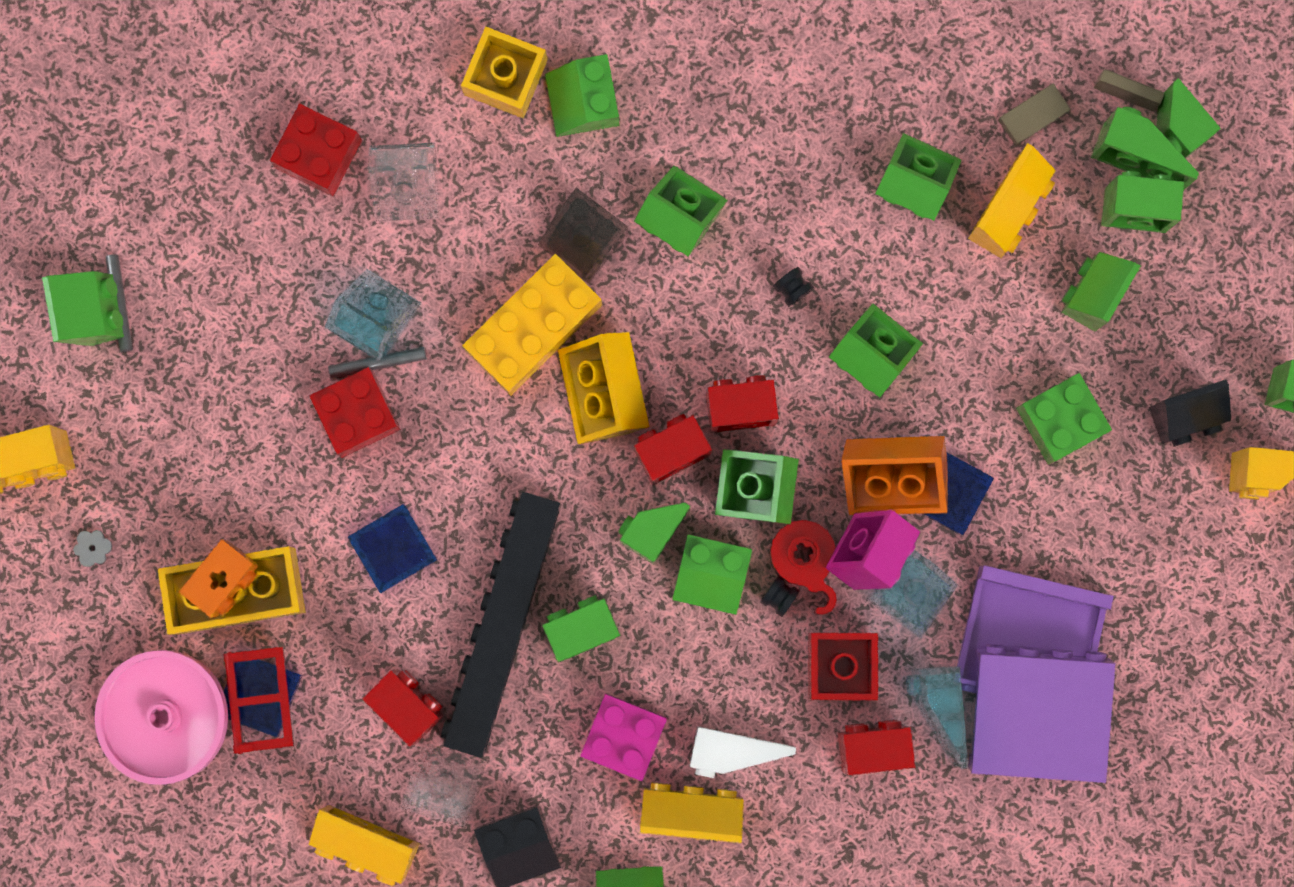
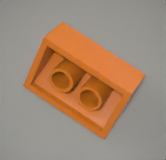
(896, 475)

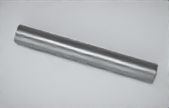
(113, 267)
(387, 361)

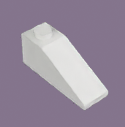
(726, 752)

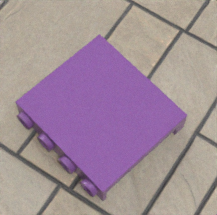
(1028, 613)
(1042, 714)

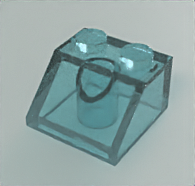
(371, 314)
(916, 595)

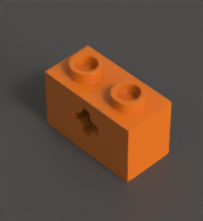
(202, 585)

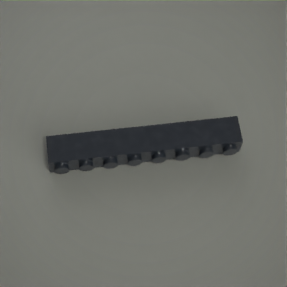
(502, 624)

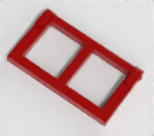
(235, 702)

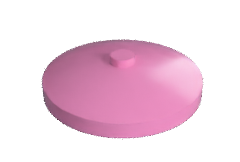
(161, 717)

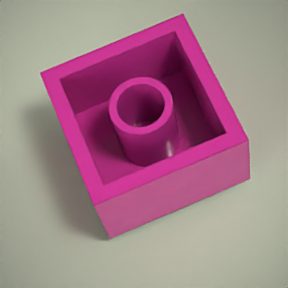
(873, 550)
(623, 737)

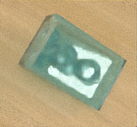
(940, 701)

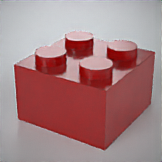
(316, 150)
(741, 404)
(354, 412)
(672, 449)
(843, 666)
(404, 706)
(876, 748)

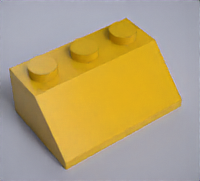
(1014, 203)
(603, 387)
(692, 813)
(362, 845)

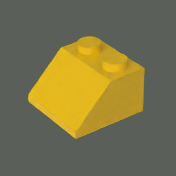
(1260, 471)

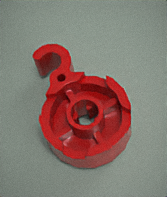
(800, 573)

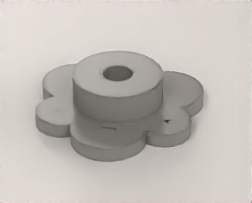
(86, 541)

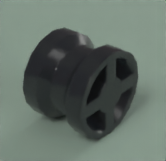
(793, 286)
(780, 596)

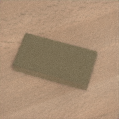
(1129, 90)
(1034, 114)

